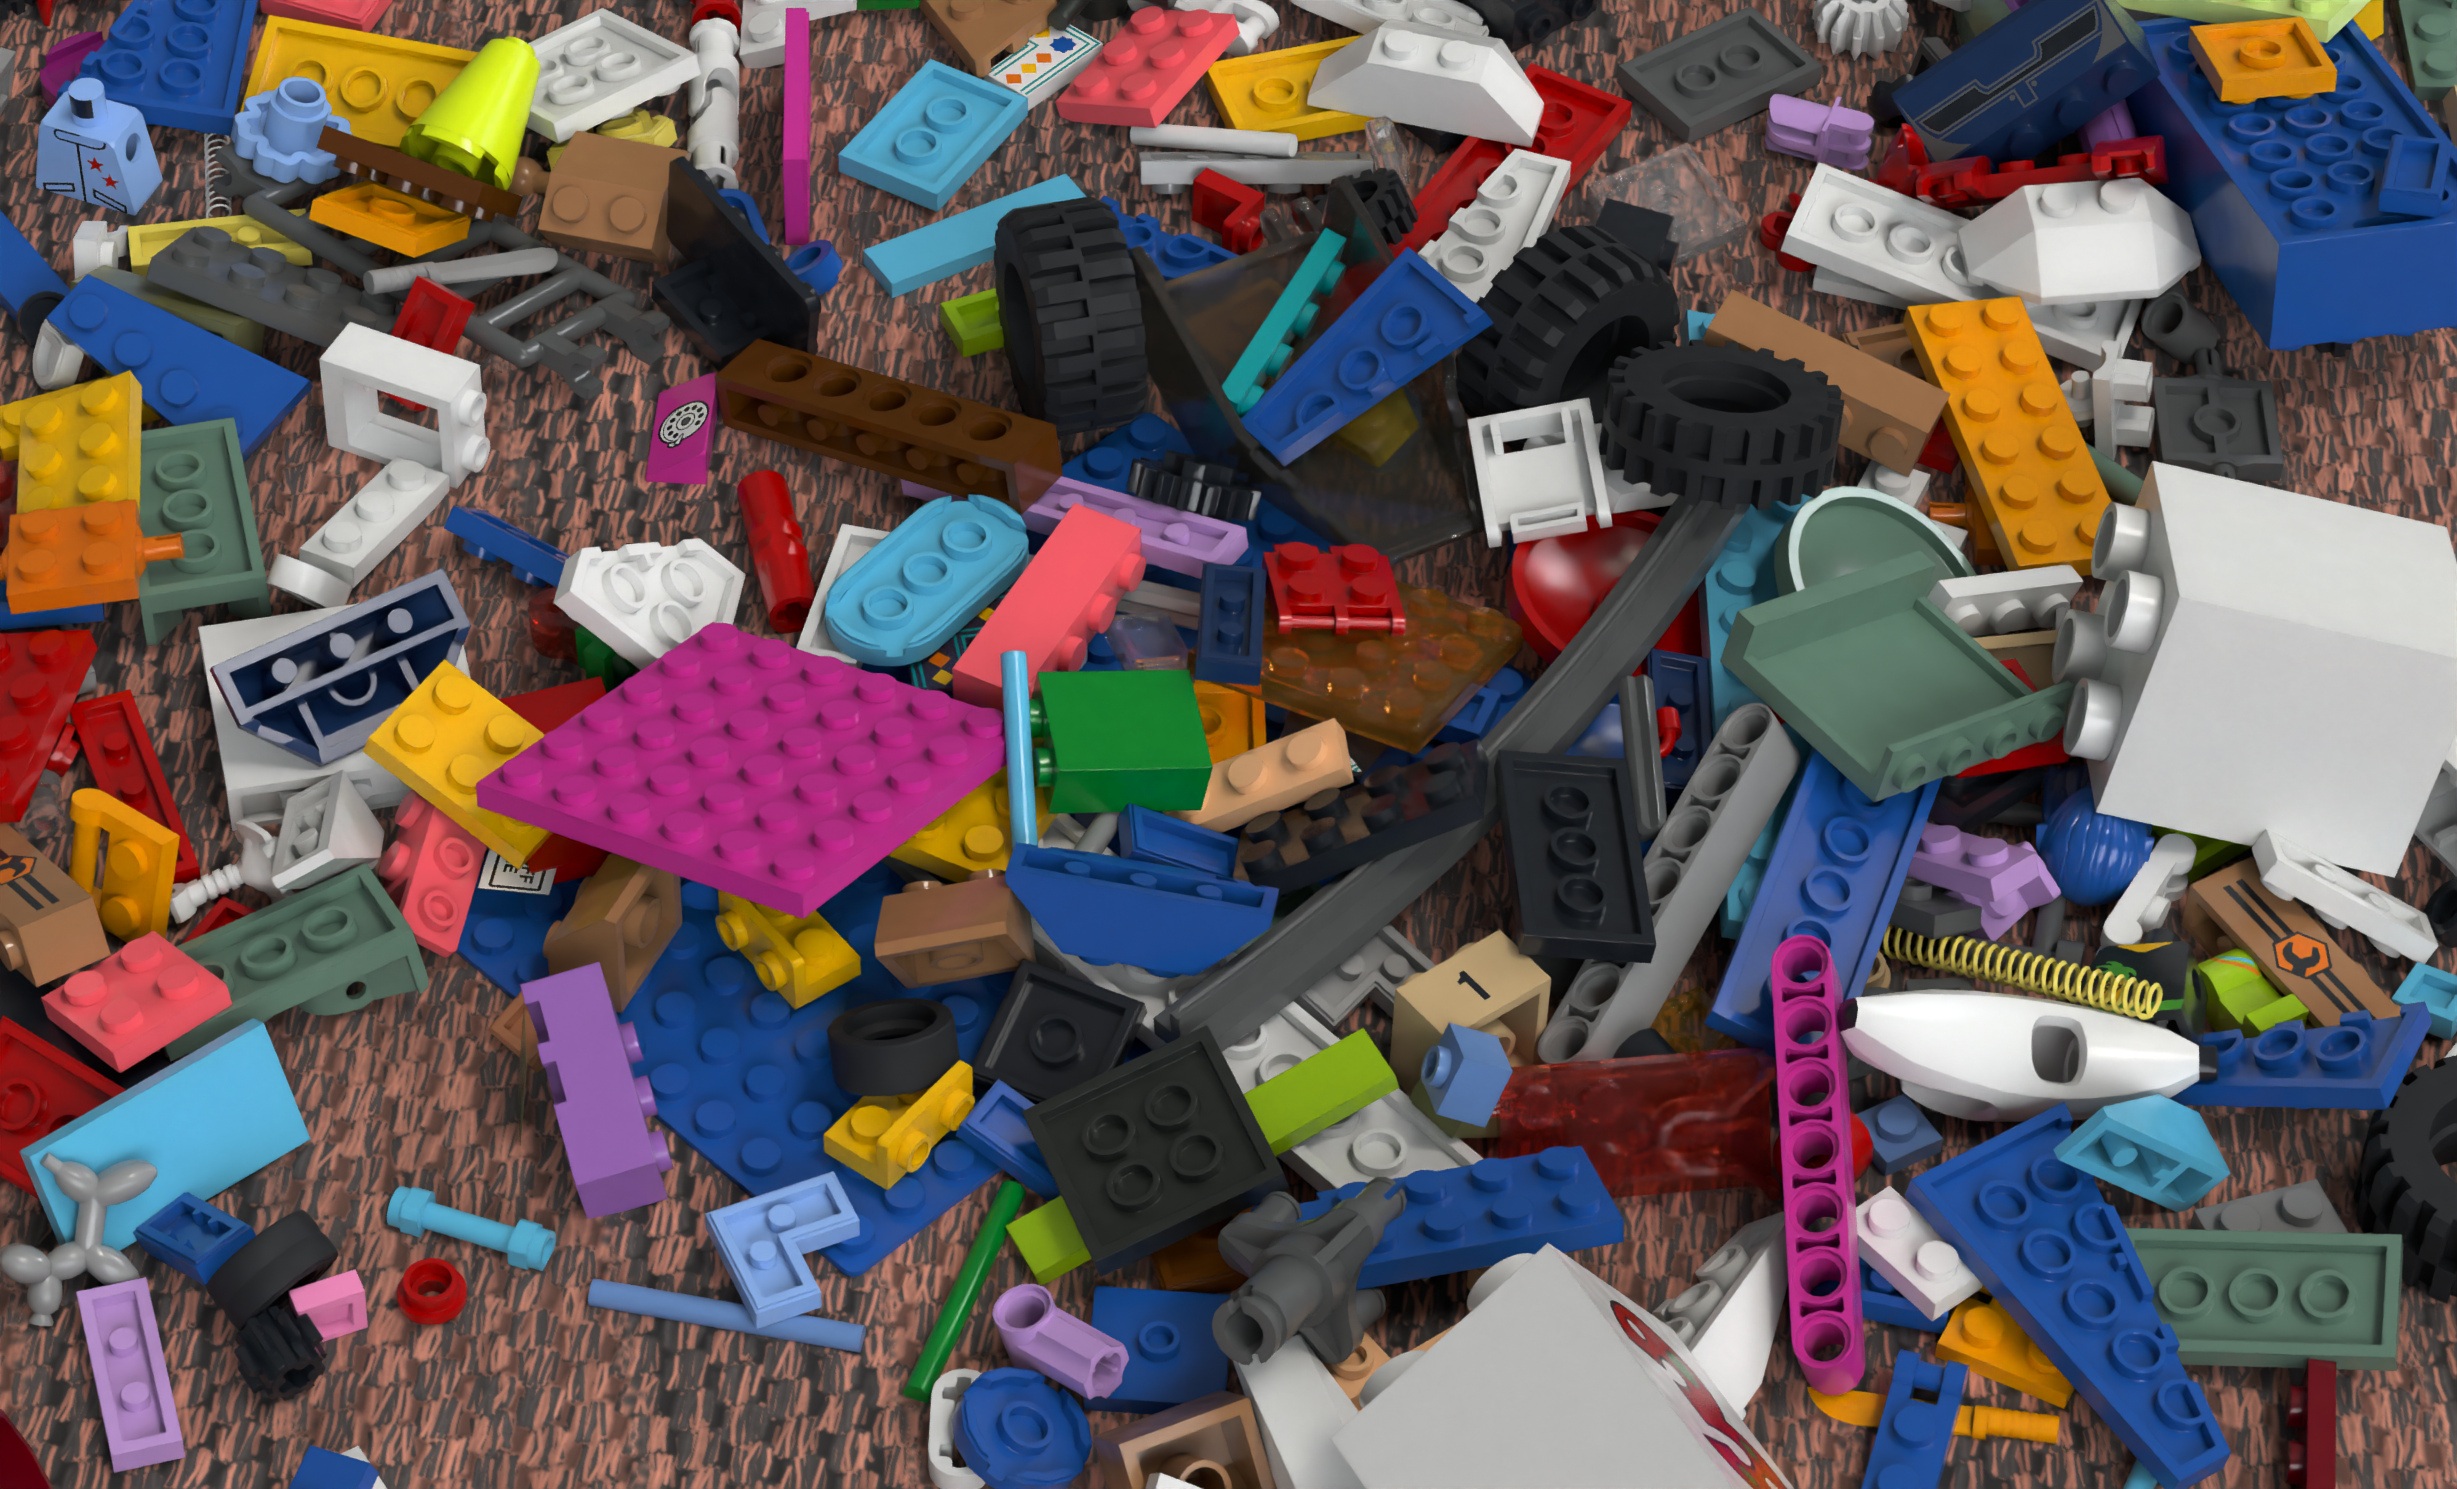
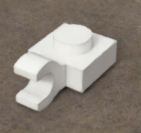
(97, 247)

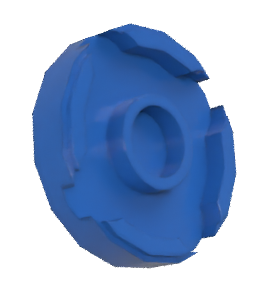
(1021, 1431)

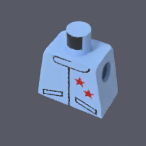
(96, 150)

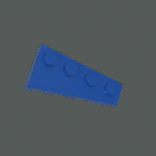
(1370, 351)
(181, 367)

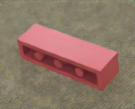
(1055, 604)

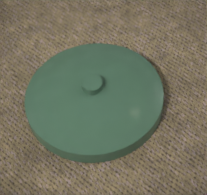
(1855, 530)

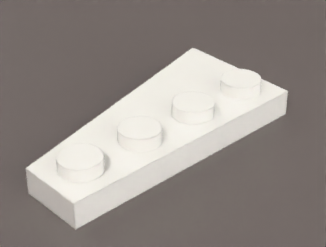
(1504, 218)

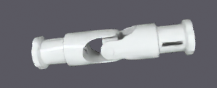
(715, 102)

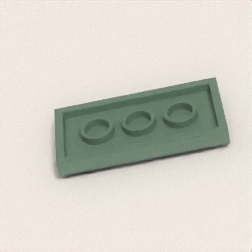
(2276, 1295)

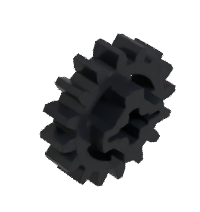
(1194, 485)

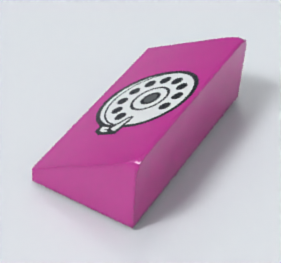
(684, 432)

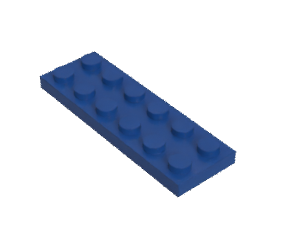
(1828, 878)

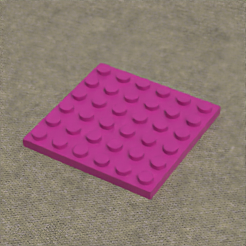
(753, 768)

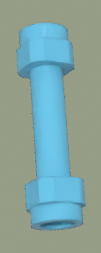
(416, 1210)

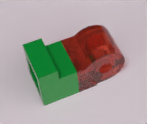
(562, 638)

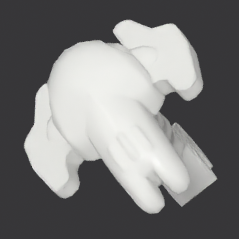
(252, 868)

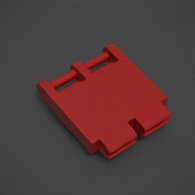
(1333, 590)

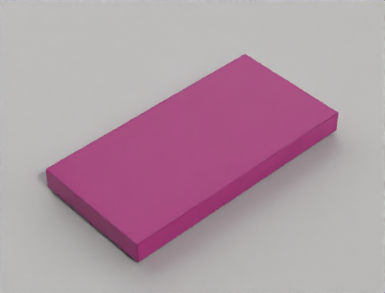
(797, 127)

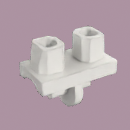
(2104, 400)

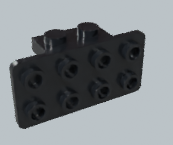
(734, 279)

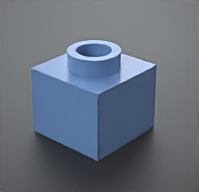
(1465, 1074)

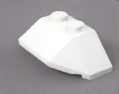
(1432, 81)
(2080, 243)

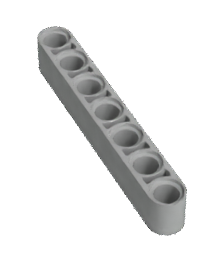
(1686, 882)

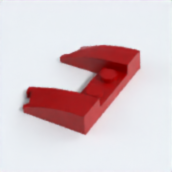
(1971, 184)

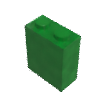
(1118, 741)

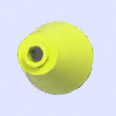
(480, 115)

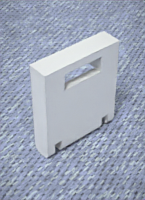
(1541, 488)

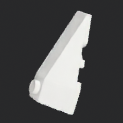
(1735, 1309)
(1296, 1415)

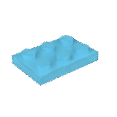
(933, 135)

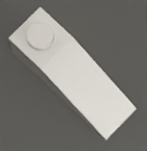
(325, 834)

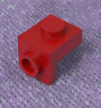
(1229, 210)

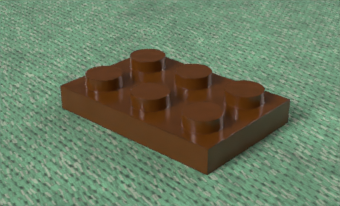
(418, 177)

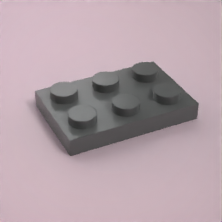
(1718, 74)

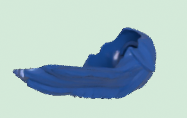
(2087, 851)

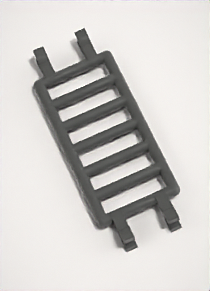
(550, 347)

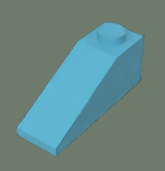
(2149, 1150)

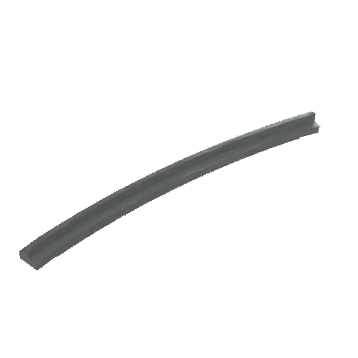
(1543, 721)

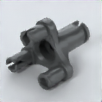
(1303, 1275)

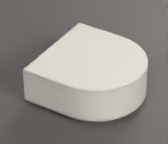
(55, 360)

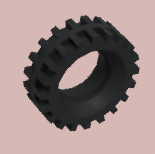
(1721, 424)

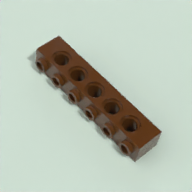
(888, 425)

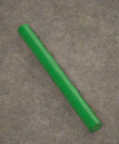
(964, 1291)

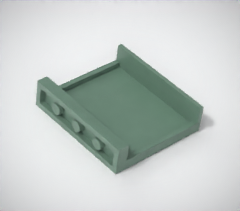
(1887, 679)

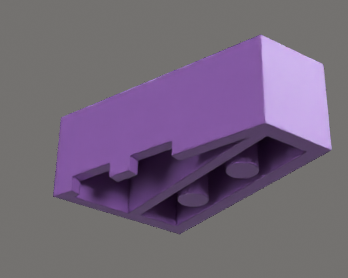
(596, 1092)

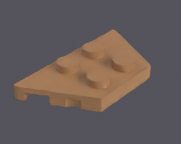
(985, 27)

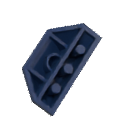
(345, 674)

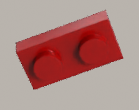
(432, 319)

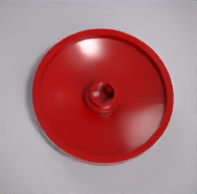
(1565, 578)

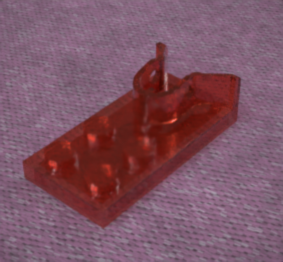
(1649, 1119)

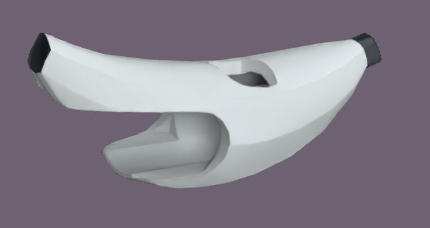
(2017, 1053)

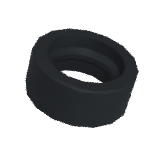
(892, 1046)

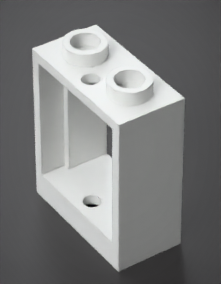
(371, 361)

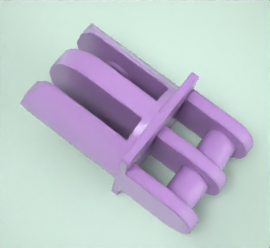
(1818, 132)

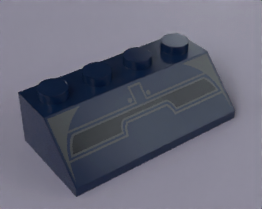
(2028, 81)

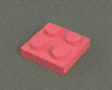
(136, 1001)

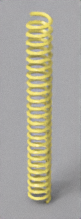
(2030, 977)

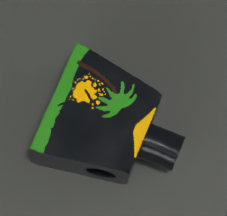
(2160, 960)

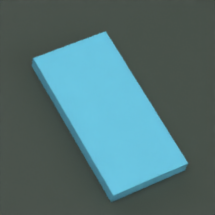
(195, 1121)

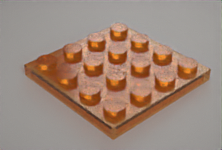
(1384, 684)

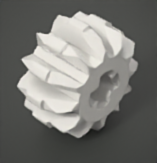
(1860, 25)

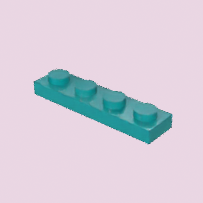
(1291, 316)

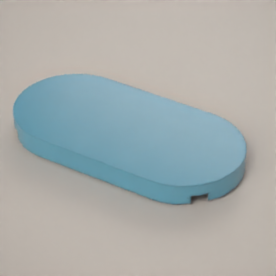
(926, 580)

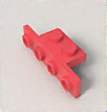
(432, 873)

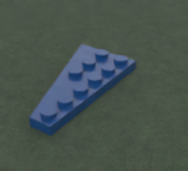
(176, 61)
(2075, 1288)

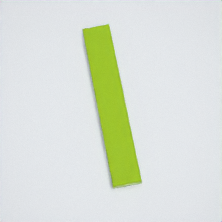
(1288, 1112)

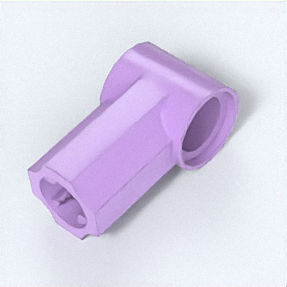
(1057, 1343)

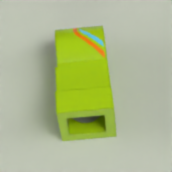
(2242, 997)

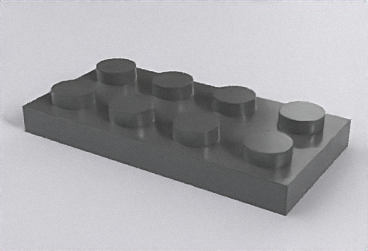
(267, 288)

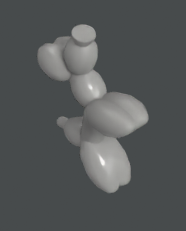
(94, 1193)

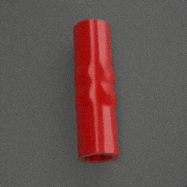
(777, 549)

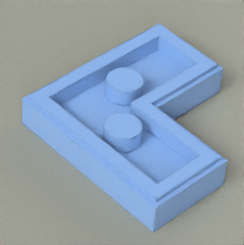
(765, 1242)

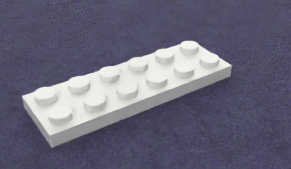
(1916, 256)

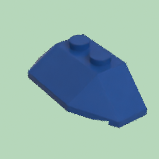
(1137, 910)

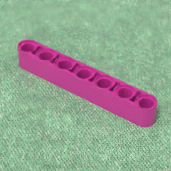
(1823, 1190)

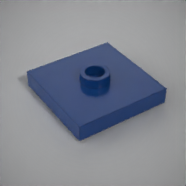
(1167, 1347)

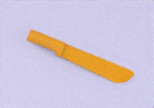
(1978, 1421)

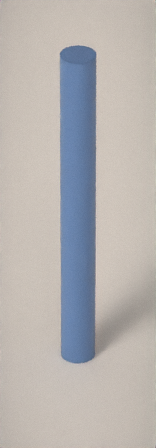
(723, 1315)

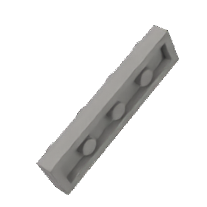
(1173, 170)

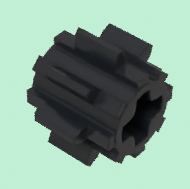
(280, 1353)

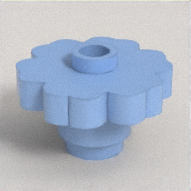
(284, 129)

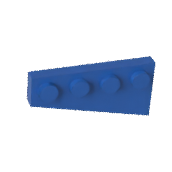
(2314, 1068)

